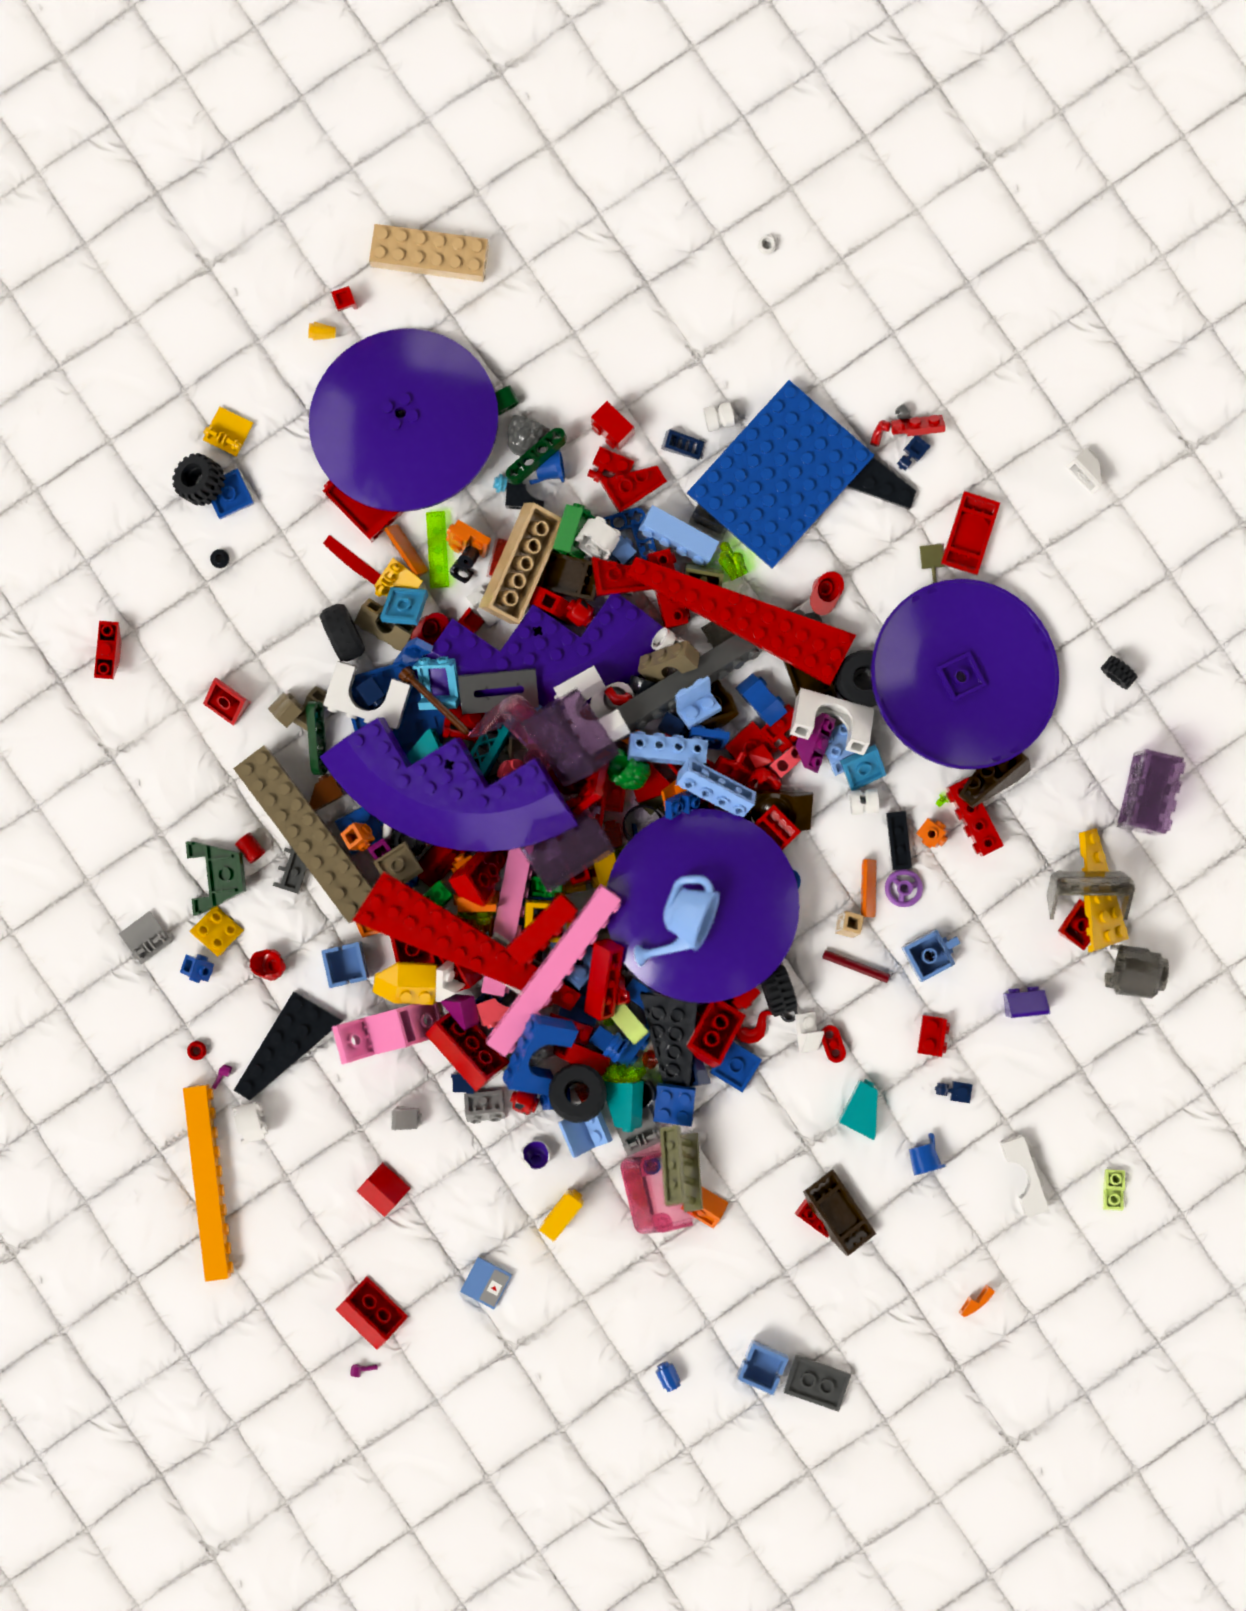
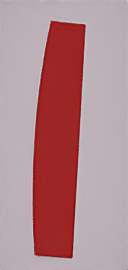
(351, 560)

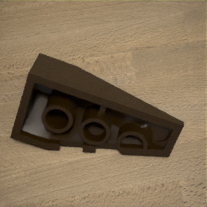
(728, 706)
(994, 779)

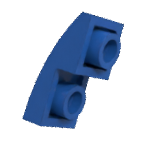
(681, 802)

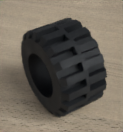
(190, 470)
(779, 992)

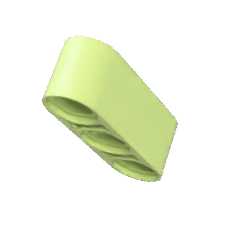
(629, 1023)

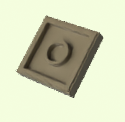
(399, 863)

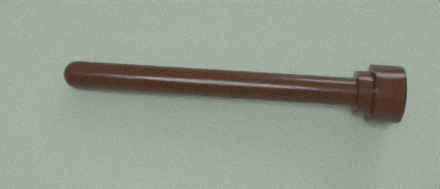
(408, 675)

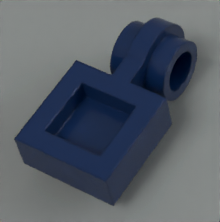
(915, 449)
(959, 1092)

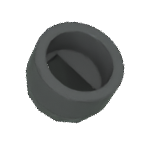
(904, 412)

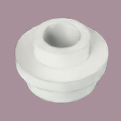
(767, 239)

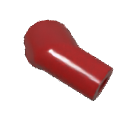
(878, 432)

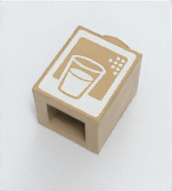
(849, 924)

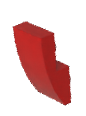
(806, 1214)

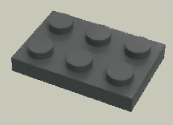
(817, 1383)

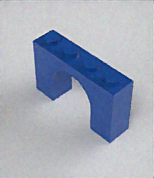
(538, 1032)
(602, 1036)

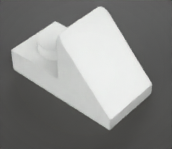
(475, 599)
(445, 984)
(807, 1034)

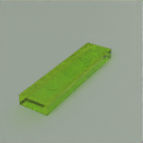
(437, 549)

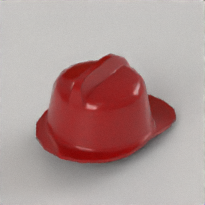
(826, 592)
(430, 627)

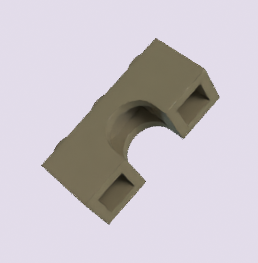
(369, 620)
(679, 656)

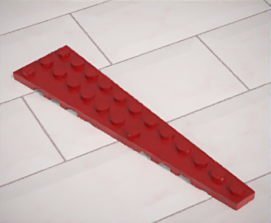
(786, 635)
(420, 922)

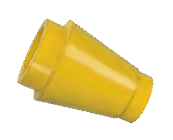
(320, 331)

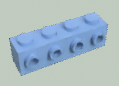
(678, 535)
(666, 750)
(715, 788)

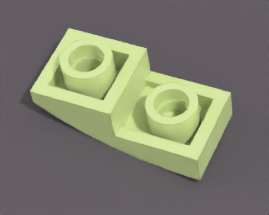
(1113, 1190)

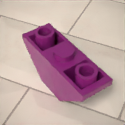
(813, 749)

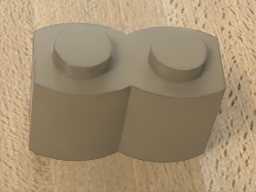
(285, 709)

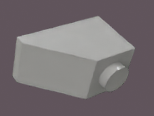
(405, 1118)

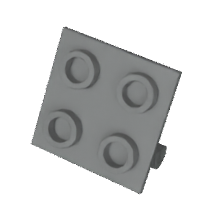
(145, 937)
(641, 1137)

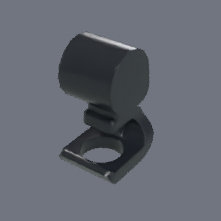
(464, 563)

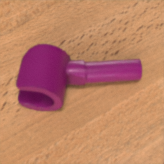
(225, 1070)
(356, 1369)

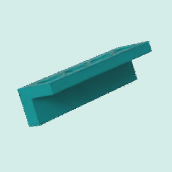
(494, 750)

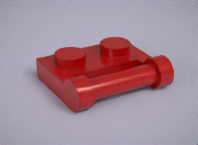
(469, 720)

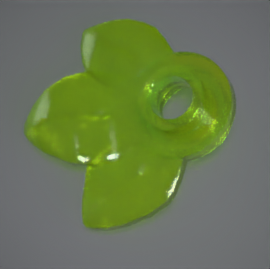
(481, 918)

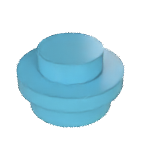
(500, 483)

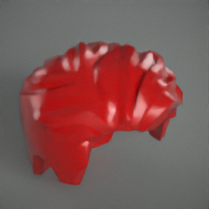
(763, 780)
(267, 964)

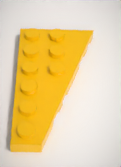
(1104, 912)

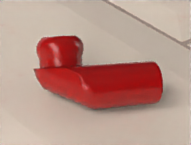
(617, 699)

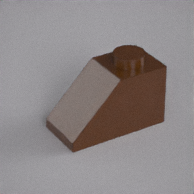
(325, 792)

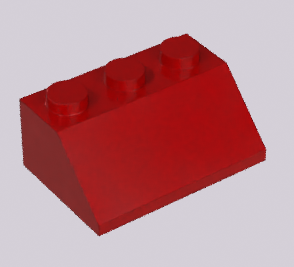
(715, 1033)
(371, 1313)

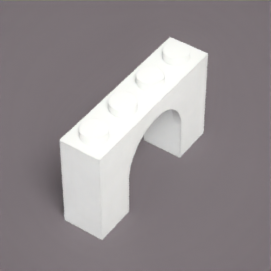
(589, 685)
(340, 697)
(855, 717)

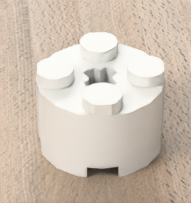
(598, 538)
(249, 1122)

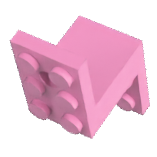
(384, 1031)

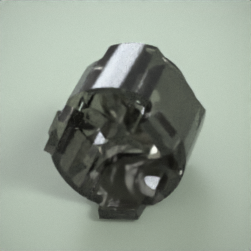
(1137, 972)

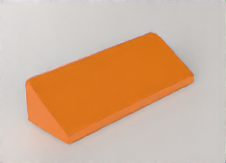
(406, 550)
(868, 888)

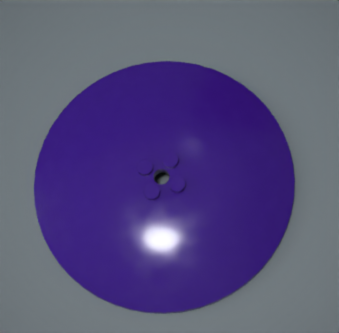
(412, 458)
(1005, 664)
(754, 909)

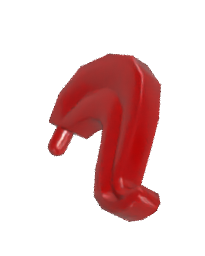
(754, 1035)

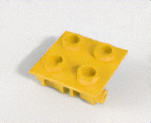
(227, 431)
(396, 576)
(216, 931)

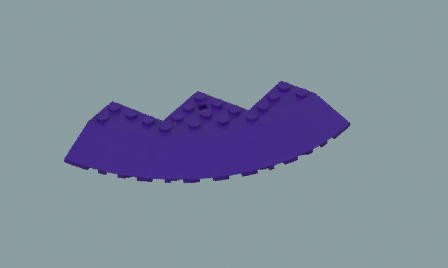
(609, 643)
(444, 803)

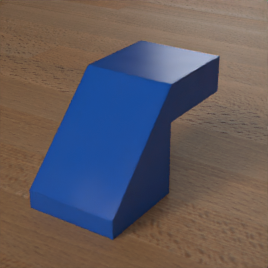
(412, 652)

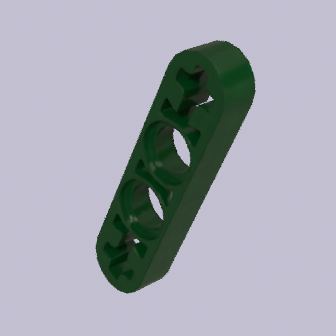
(533, 453)
(316, 736)

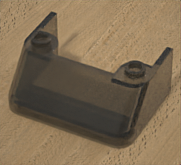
(1090, 883)

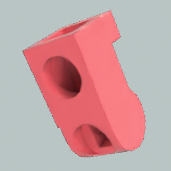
(785, 762)

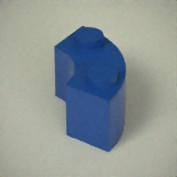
(757, 695)

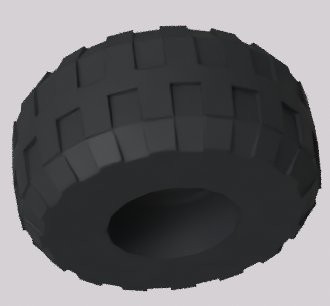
(342, 632)
(845, 682)
(591, 1106)

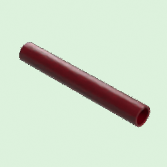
(856, 966)

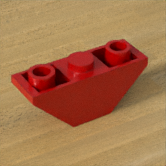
(550, 604)
(107, 650)

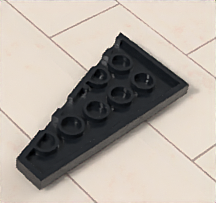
(883, 484)
(670, 1028)
(290, 1037)

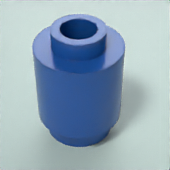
(668, 1376)

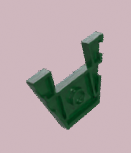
(224, 875)

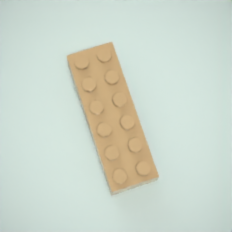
(429, 252)
(521, 563)

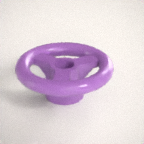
(893, 878)

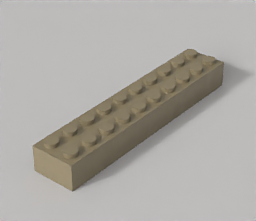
(304, 831)

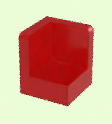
(344, 298)
(471, 621)

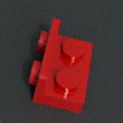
(933, 1036)

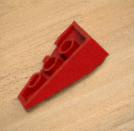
(478, 876)

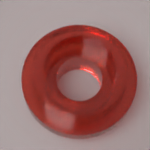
(649, 1059)

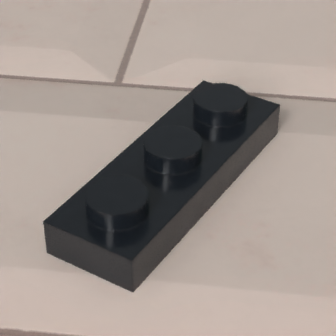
(898, 840)

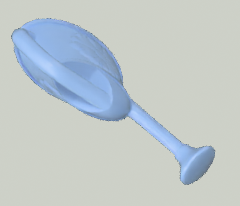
(686, 915)

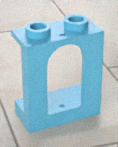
(450, 701)

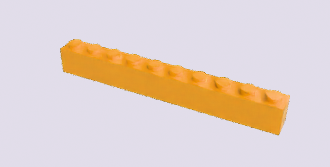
(207, 1182)

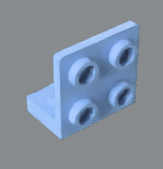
(696, 703)
(836, 748)
(585, 1135)

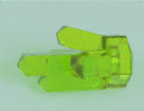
(732, 561)

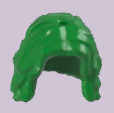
(628, 773)

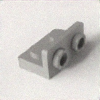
(484, 1106)

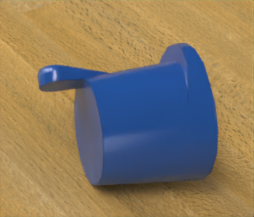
(551, 469)
(925, 1158)

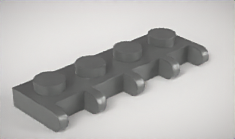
(293, 873)

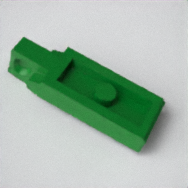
(538, 889)

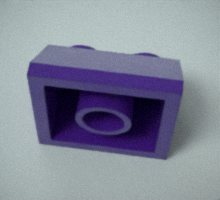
(1025, 1003)

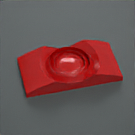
(970, 533)
(777, 826)

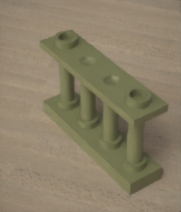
(681, 1168)

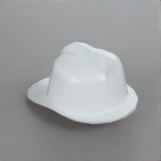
(601, 703)

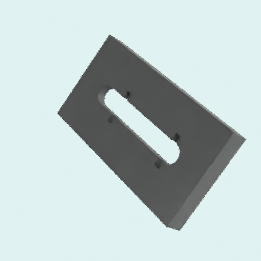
(512, 678)

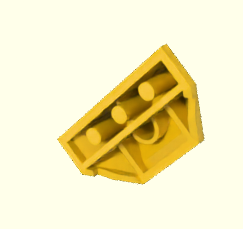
(407, 983)

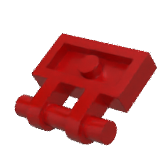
(609, 462)
(778, 729)

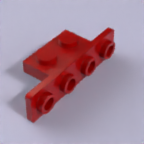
(612, 799)

